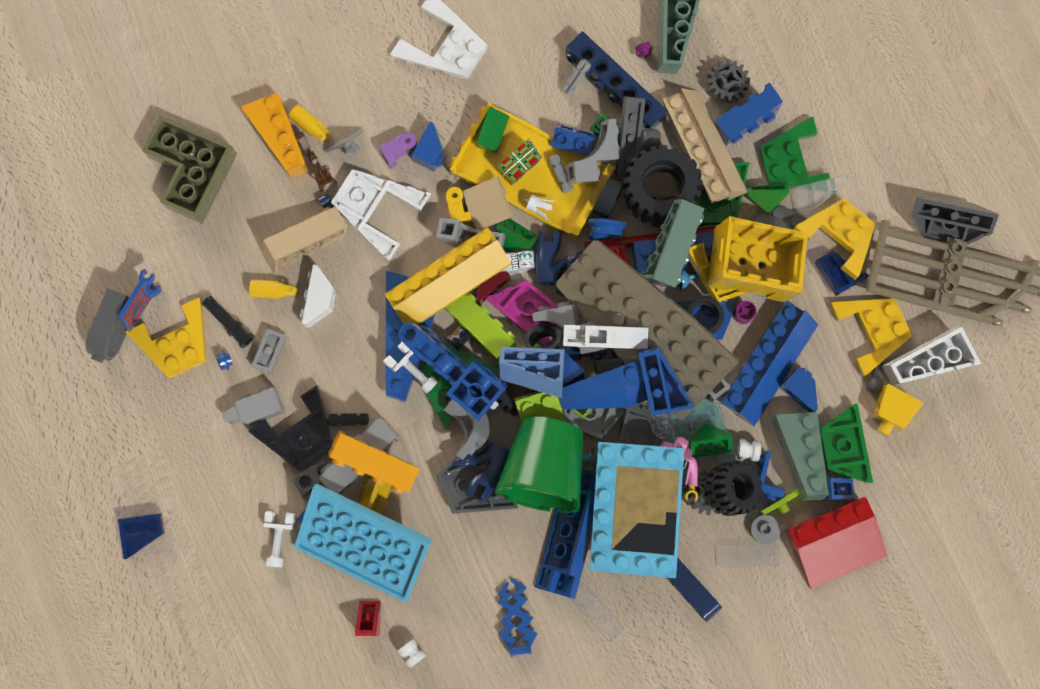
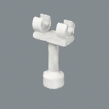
(427, 383)
(275, 560)

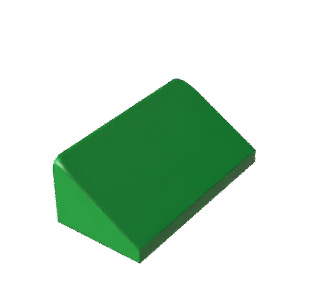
(492, 130)

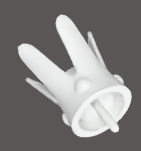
(537, 202)

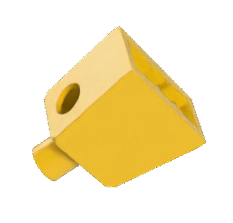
(894, 409)

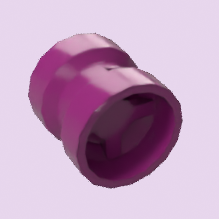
(746, 309)

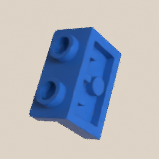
(573, 140)

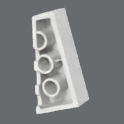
(939, 355)

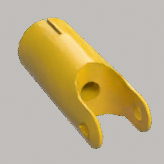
(309, 123)
(270, 289)

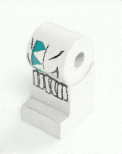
(520, 262)

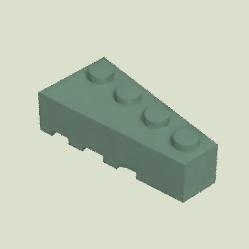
(674, 30)
(674, 244)
(804, 454)

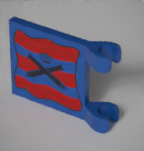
(138, 301)

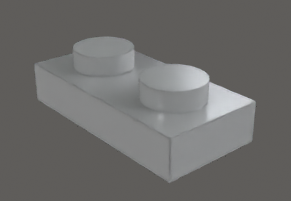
(269, 351)

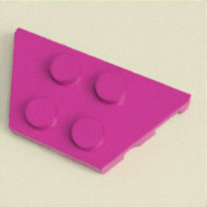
(518, 305)

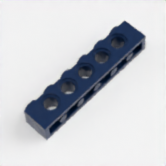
(599, 58)

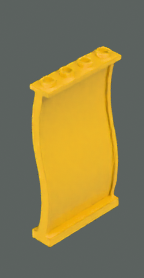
(570, 209)

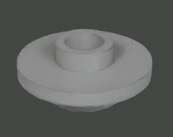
(765, 529)

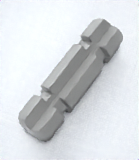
(576, 77)
(560, 173)

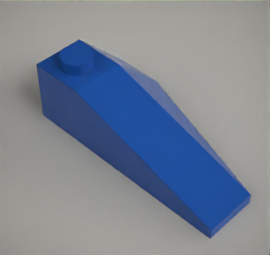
(610, 389)

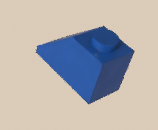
(429, 149)
(801, 389)

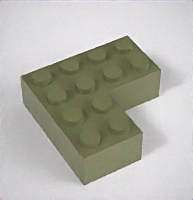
(199, 166)

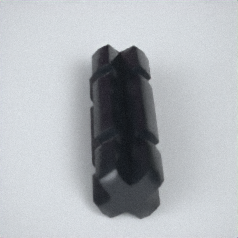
(348, 419)

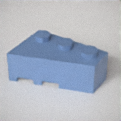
(533, 368)

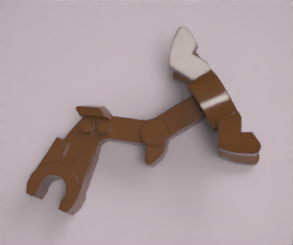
(323, 175)

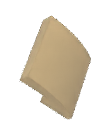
(488, 203)

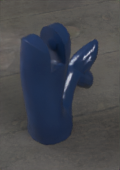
(545, 254)
(495, 458)

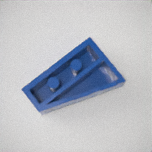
(749, 115)

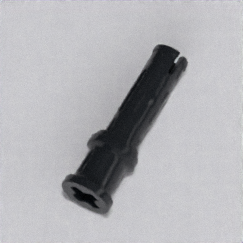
(233, 327)

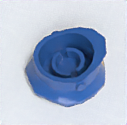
(605, 228)

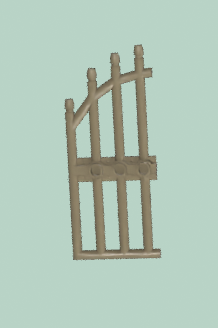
(949, 276)

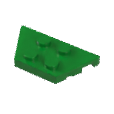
(845, 446)

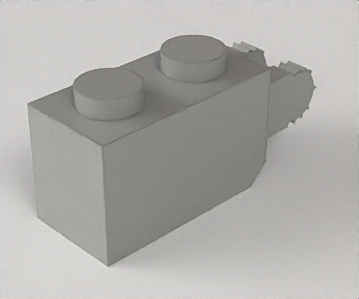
(256, 407)

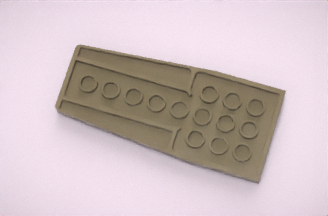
(619, 296)

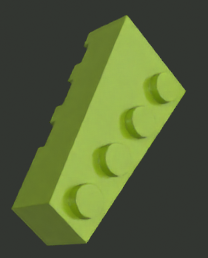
(481, 325)

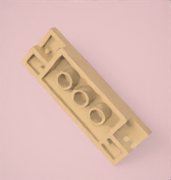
(703, 144)

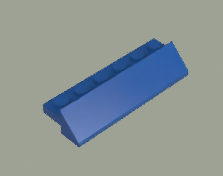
(769, 363)
(568, 544)

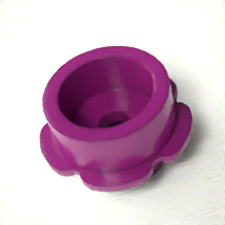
(643, 50)

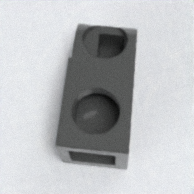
(308, 479)

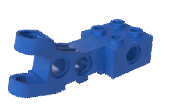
(472, 386)

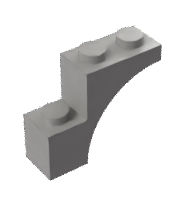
(605, 151)
(564, 315)

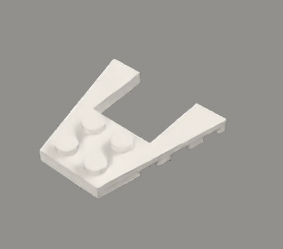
(458, 52)
(361, 196)

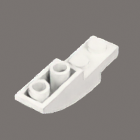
(605, 336)

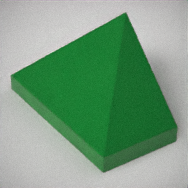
(768, 195)
(516, 236)
(710, 441)

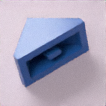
(840, 489)

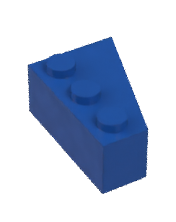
(662, 383)

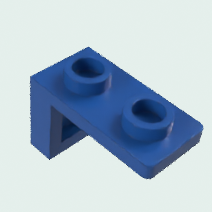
(769, 492)

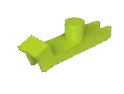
(781, 503)

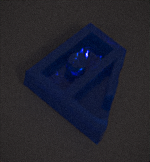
(837, 279)
(139, 532)

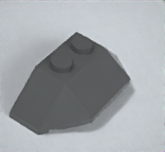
(951, 218)

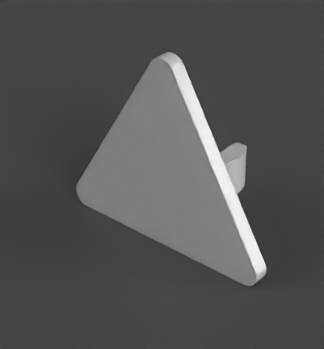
(350, 147)

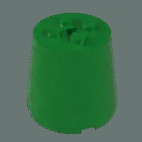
(544, 466)

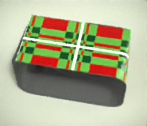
(519, 162)

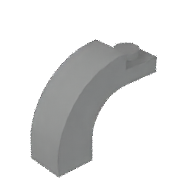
(475, 431)

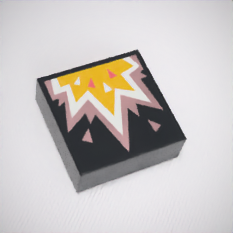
(458, 337)

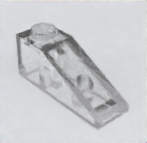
(814, 194)

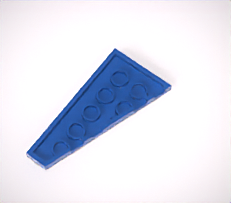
(400, 382)

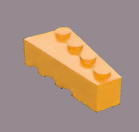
(275, 128)
(373, 462)

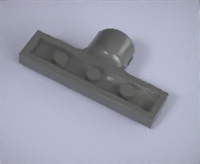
(633, 135)

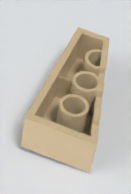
(303, 238)

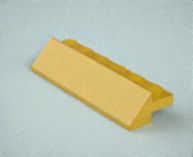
(448, 278)

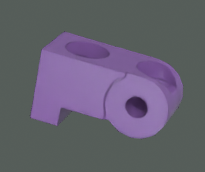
(397, 148)

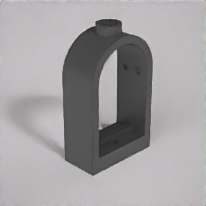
(107, 330)

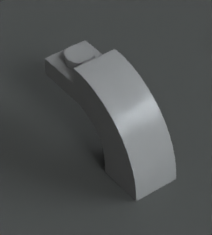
(455, 233)

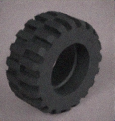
(657, 161)

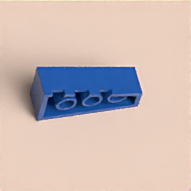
(642, 250)

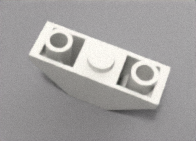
(318, 298)

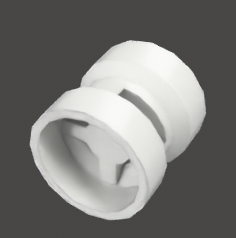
(746, 450)
(411, 653)

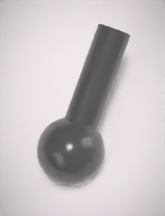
(874, 383)

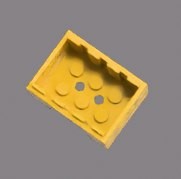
(776, 247)

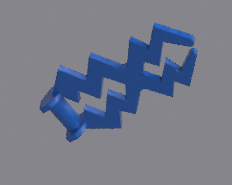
(516, 610)

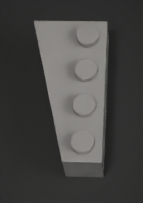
(379, 435)

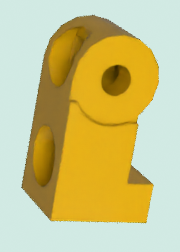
(455, 203)

